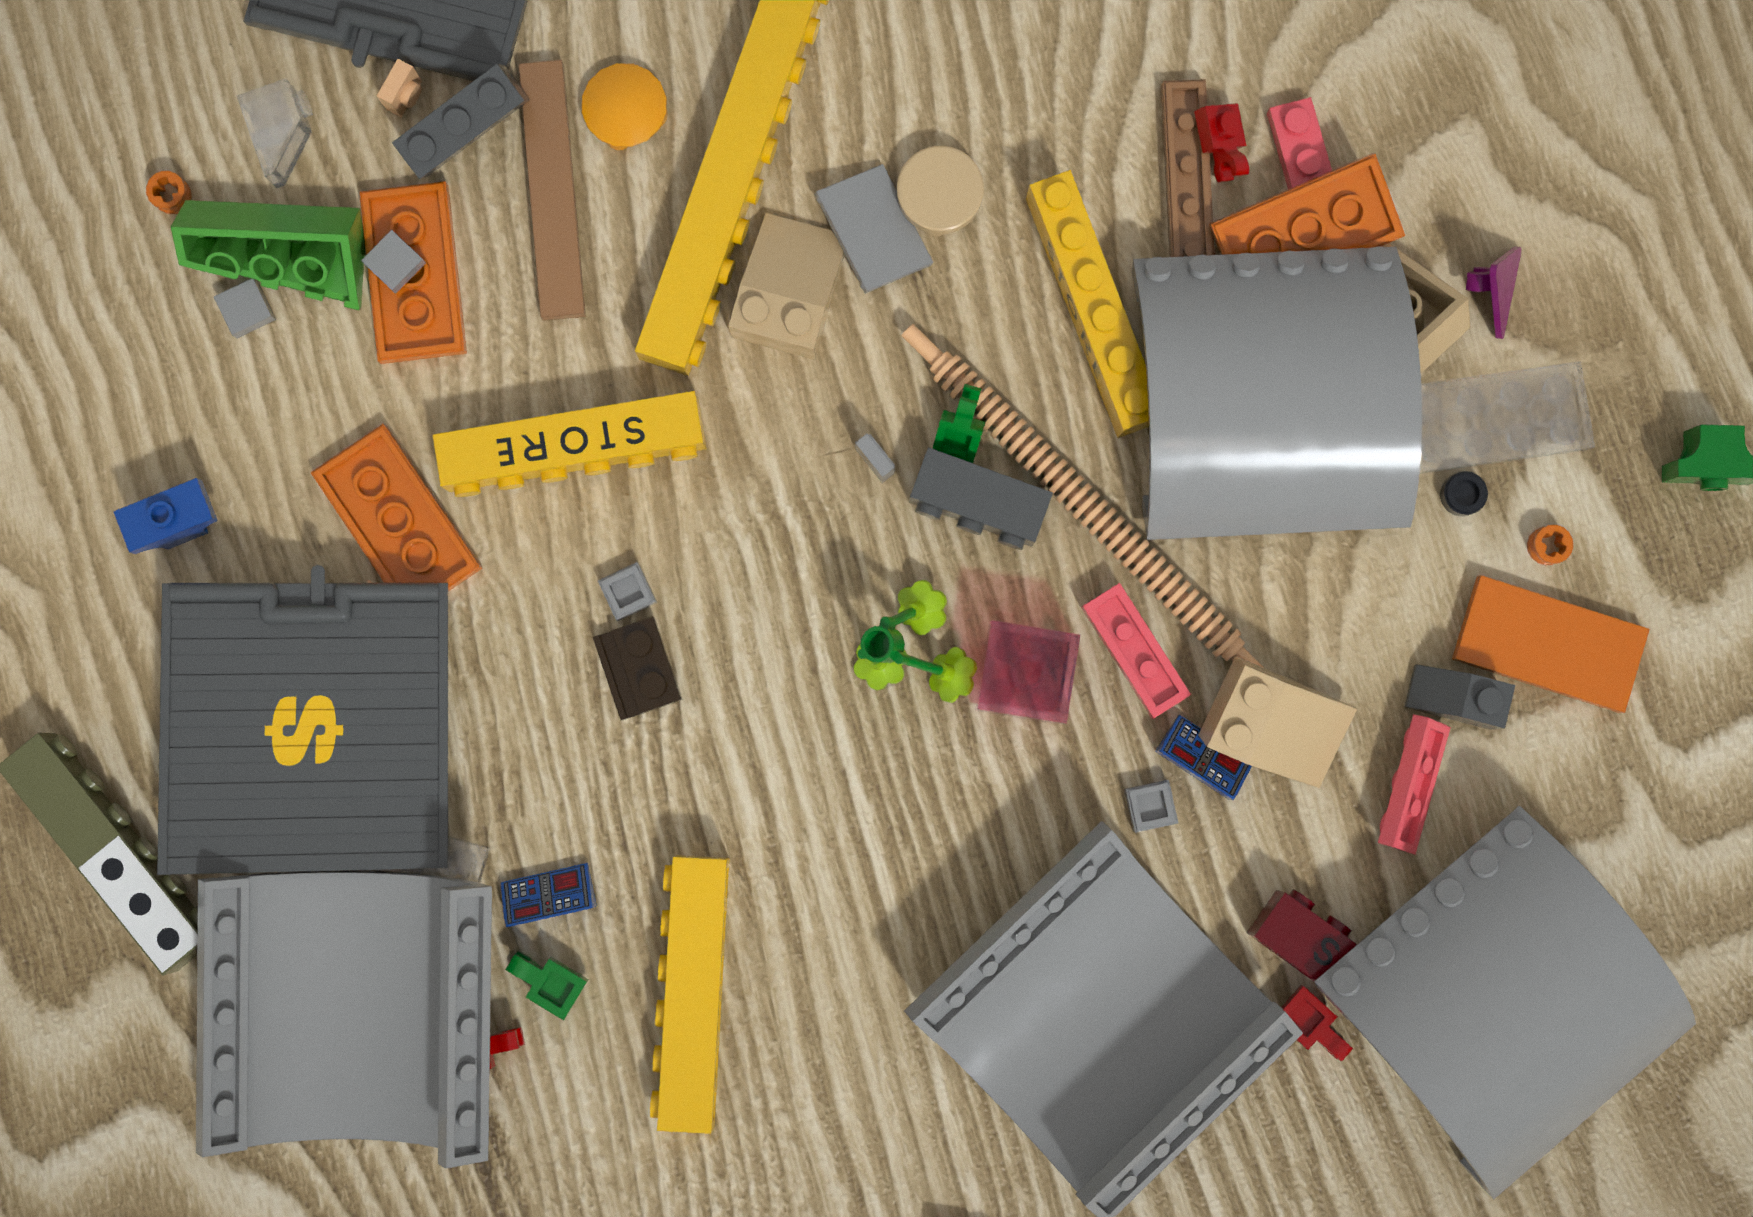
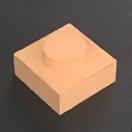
(400, 88)

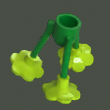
(884, 654)

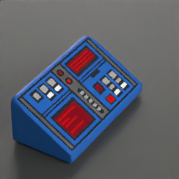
(1214, 769)
(547, 895)

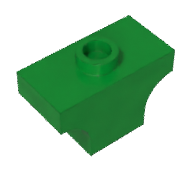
(1712, 458)

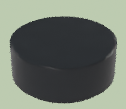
(1464, 493)

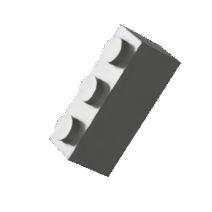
(460, 121)
(979, 499)

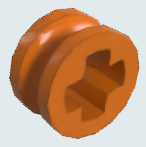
(157, 184)
(1537, 548)

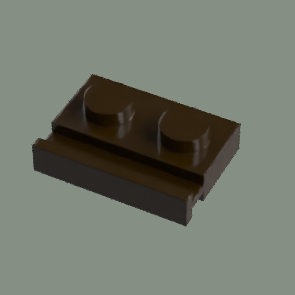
(637, 668)

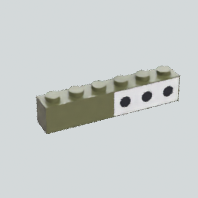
(105, 848)

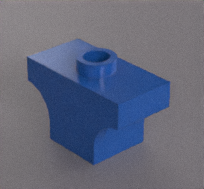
(167, 518)

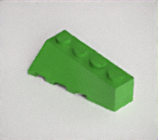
(276, 244)

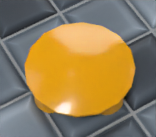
(624, 105)

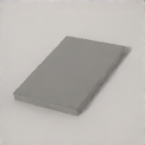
(873, 229)

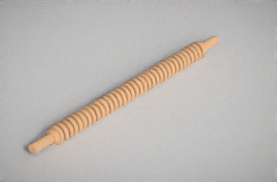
(945, 367)

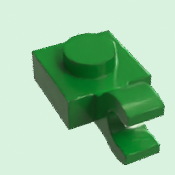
(959, 431)
(553, 986)

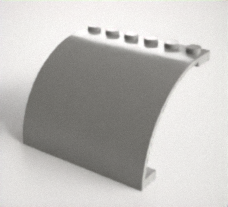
(1279, 392)
(1511, 998)
(344, 1011)
(1103, 1022)

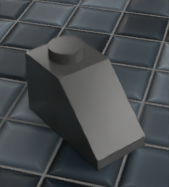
(1460, 696)

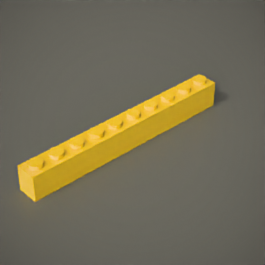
(728, 184)

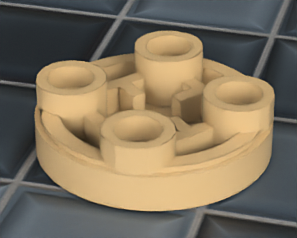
(940, 190)

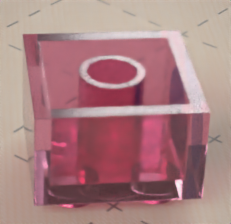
(1027, 672)

